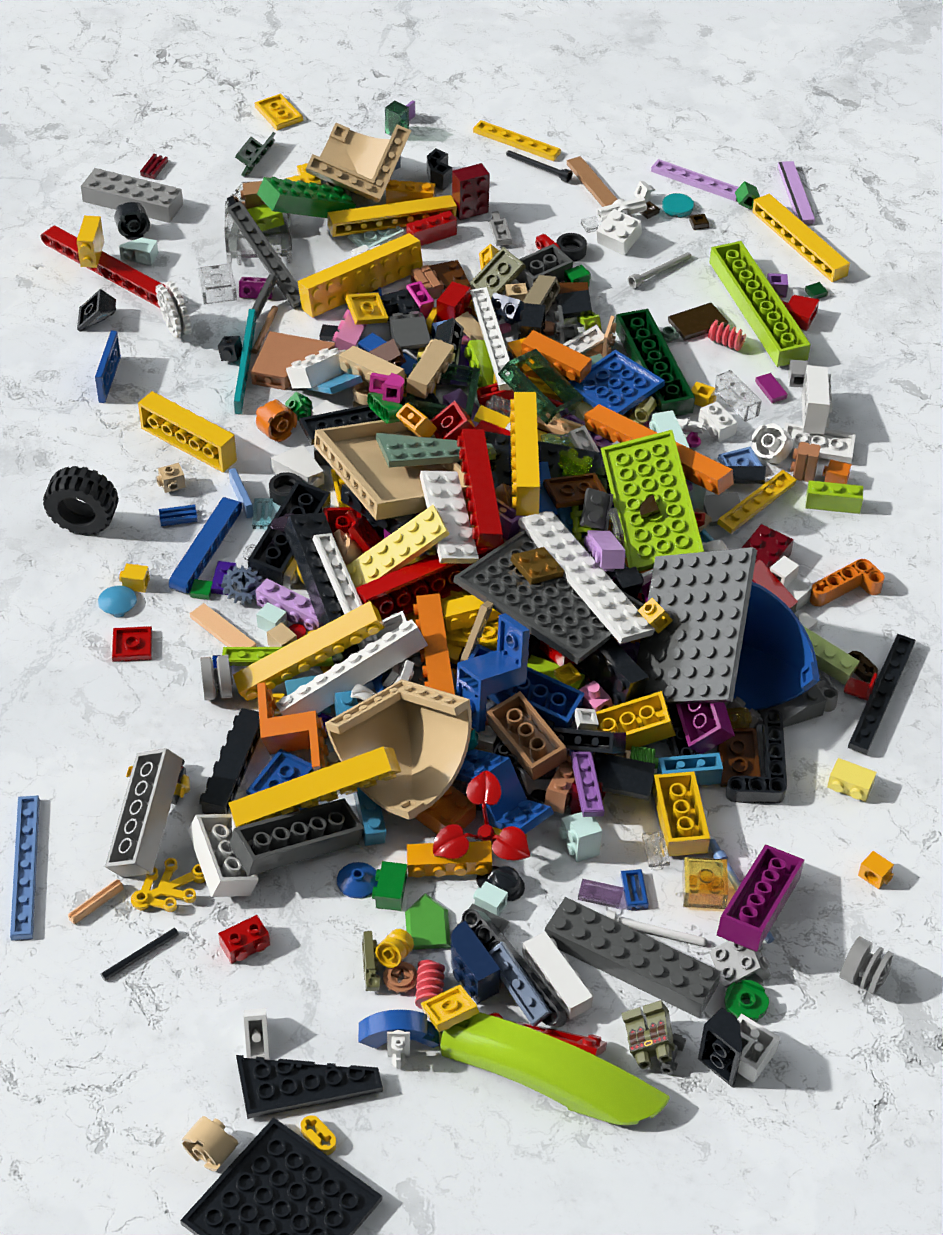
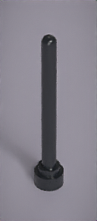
(564, 174)

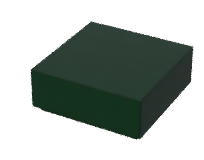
(816, 290)

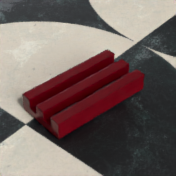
(151, 166)

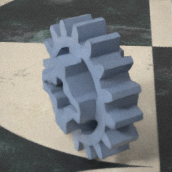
(241, 584)

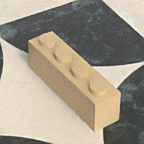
(363, 363)
(430, 368)

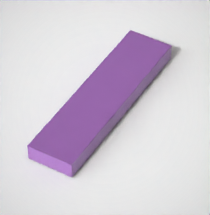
(587, 784)

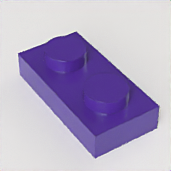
(221, 569)

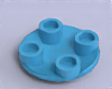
(117, 600)

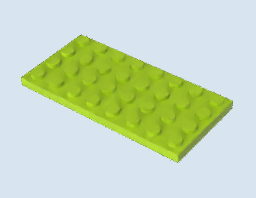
(646, 469)

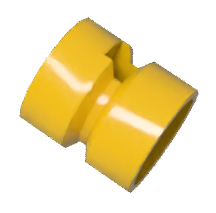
(394, 948)

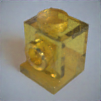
(744, 717)

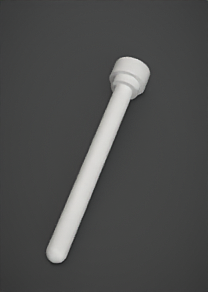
(657, 930)

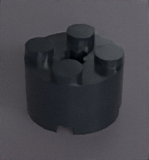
(131, 220)

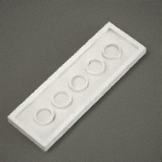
(446, 494)

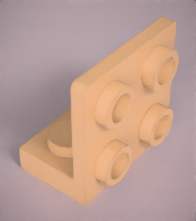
(609, 340)

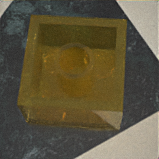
(705, 883)

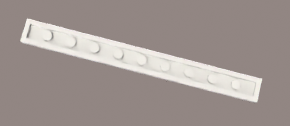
(491, 333)

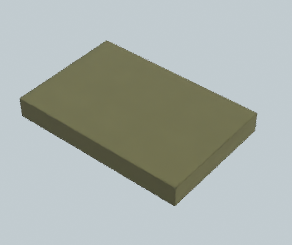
(498, 272)

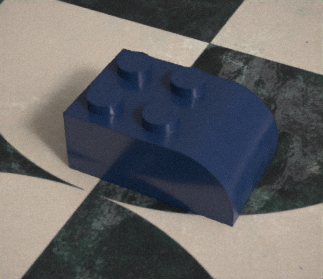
(473, 964)

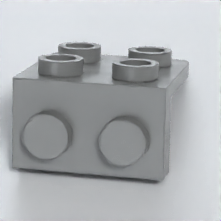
(738, 963)

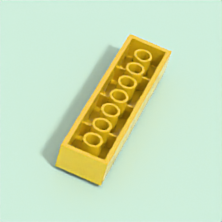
(360, 274)
(524, 454)
(317, 786)

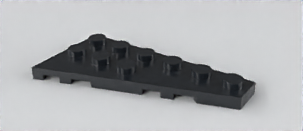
(297, 1084)

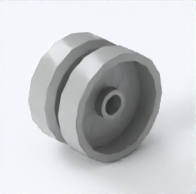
(216, 677)

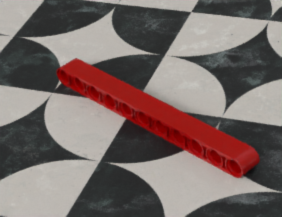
(107, 266)

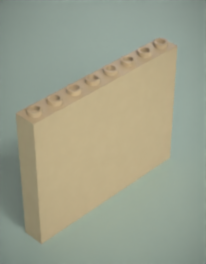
(361, 465)

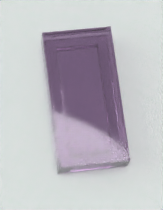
(600, 893)

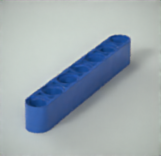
(205, 545)

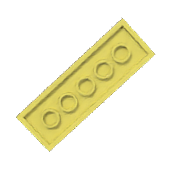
(399, 547)

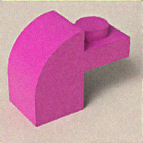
(389, 385)

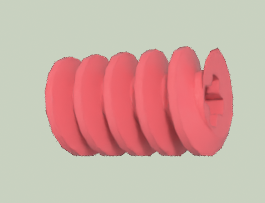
(726, 336)
(429, 981)

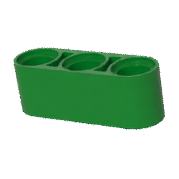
(384, 409)

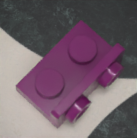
(251, 286)

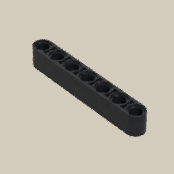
(480, 929)

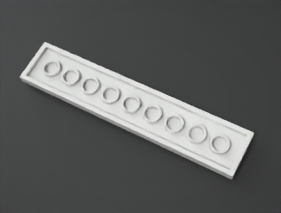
(587, 577)

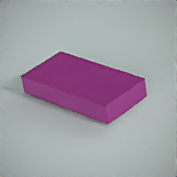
(771, 387)

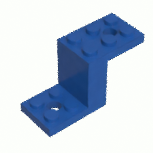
(494, 670)
(513, 805)

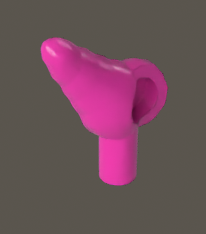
(693, 440)

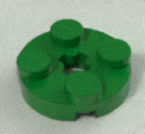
(743, 990)

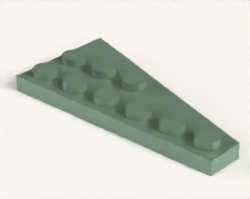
(414, 451)

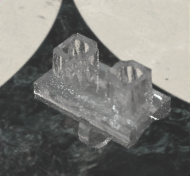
(656, 850)

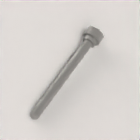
(635, 280)

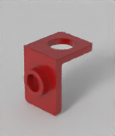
(859, 688)

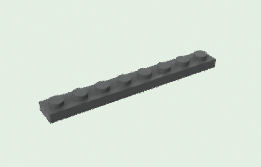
(265, 252)

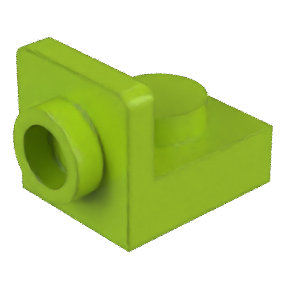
(590, 321)

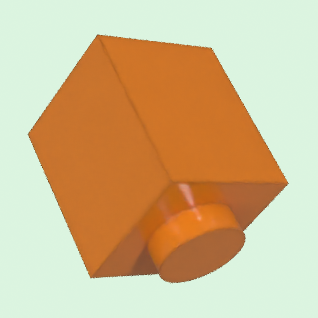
(836, 472)

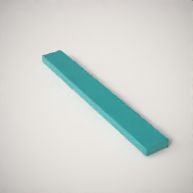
(245, 361)

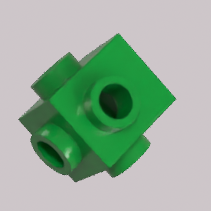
(299, 405)

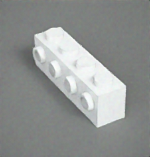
(557, 974)

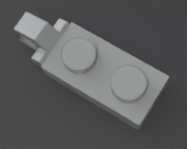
(500, 230)

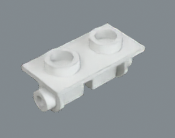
(398, 1047)

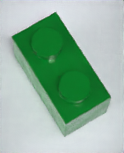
(390, 886)

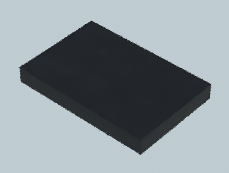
(624, 775)

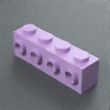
(605, 549)
(298, 608)

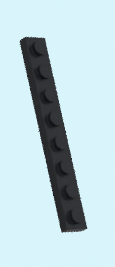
(881, 694)

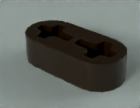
(864, 665)

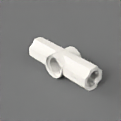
(627, 207)

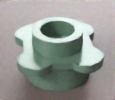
(669, 334)

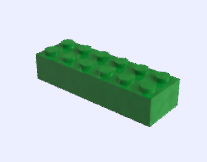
(303, 198)

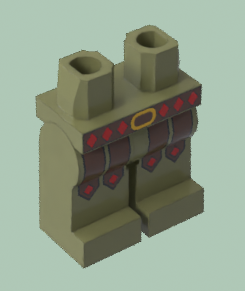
(649, 1033)

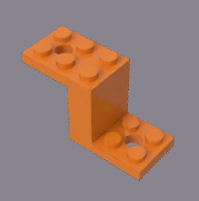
(291, 731)

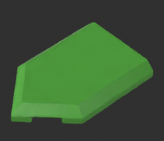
(428, 924)

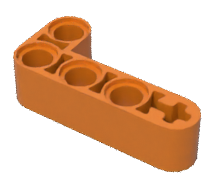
(844, 580)

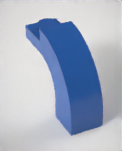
(375, 1027)

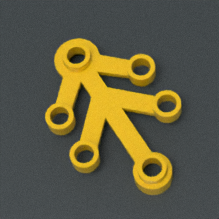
(167, 888)

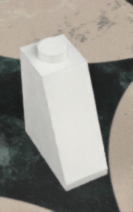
(300, 463)

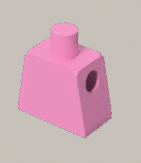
(595, 697)

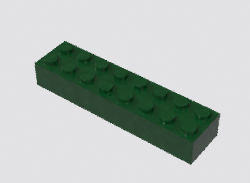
(649, 349)

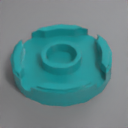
(677, 204)

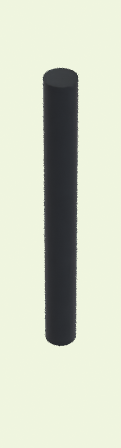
(139, 954)

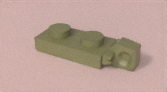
(370, 964)

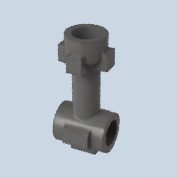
(670, 1066)

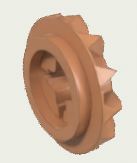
(410, 977)

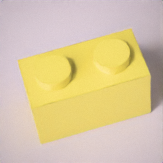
(851, 779)

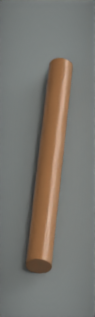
(264, 330)

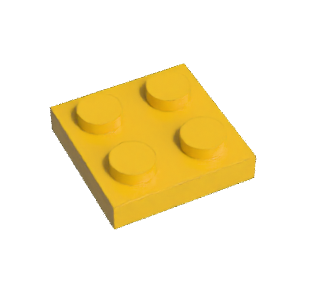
(366, 308)
(449, 1008)

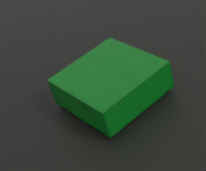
(201, 589)

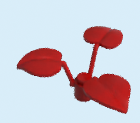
(510, 845)

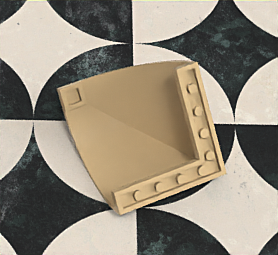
(359, 161)
(427, 734)

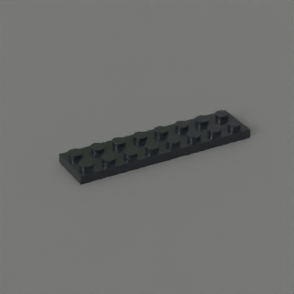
(346, 417)

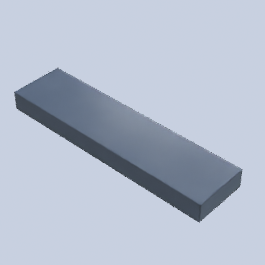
(519, 985)

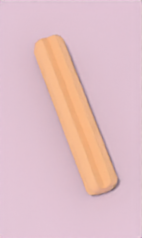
(95, 901)

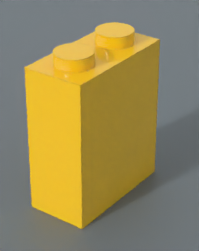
(90, 241)

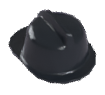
(505, 879)

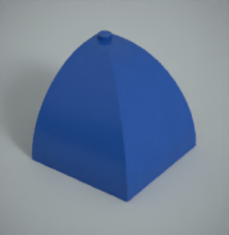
(775, 654)

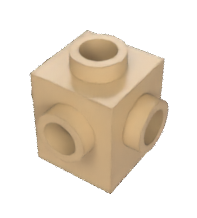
(171, 478)

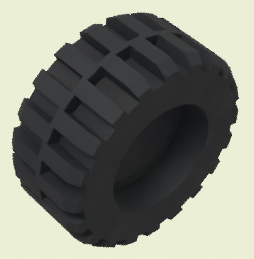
(81, 484)

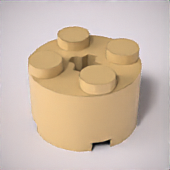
(209, 1142)

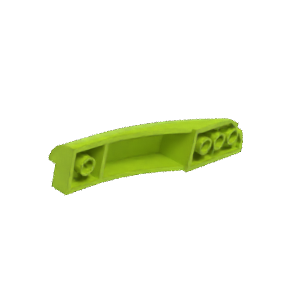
(553, 1069)

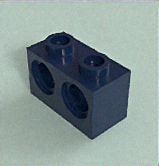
(507, 308)

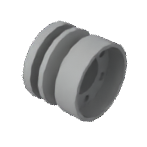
(868, 966)

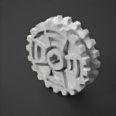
(173, 309)

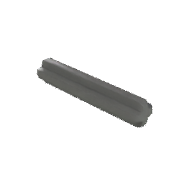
(264, 294)

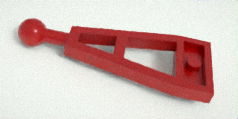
(591, 1044)

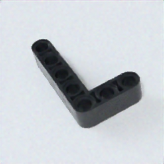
(772, 764)

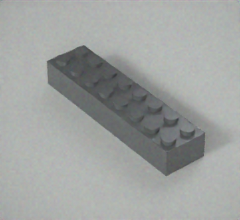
(633, 957)

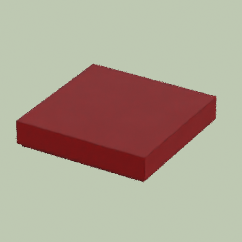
(132, 644)

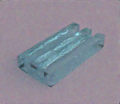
(262, 523)

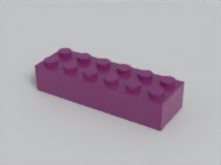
(760, 898)

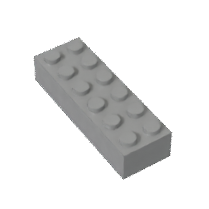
(112, 189)
(144, 813)

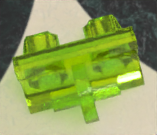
(572, 464)

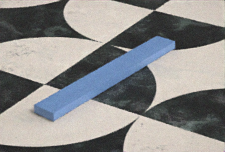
(25, 868)

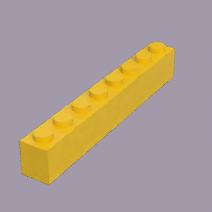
(387, 215)
(801, 237)
(309, 650)

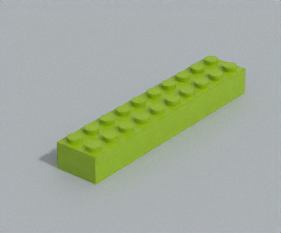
(759, 303)

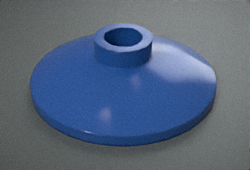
(357, 886)

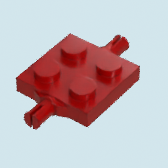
(362, 532)

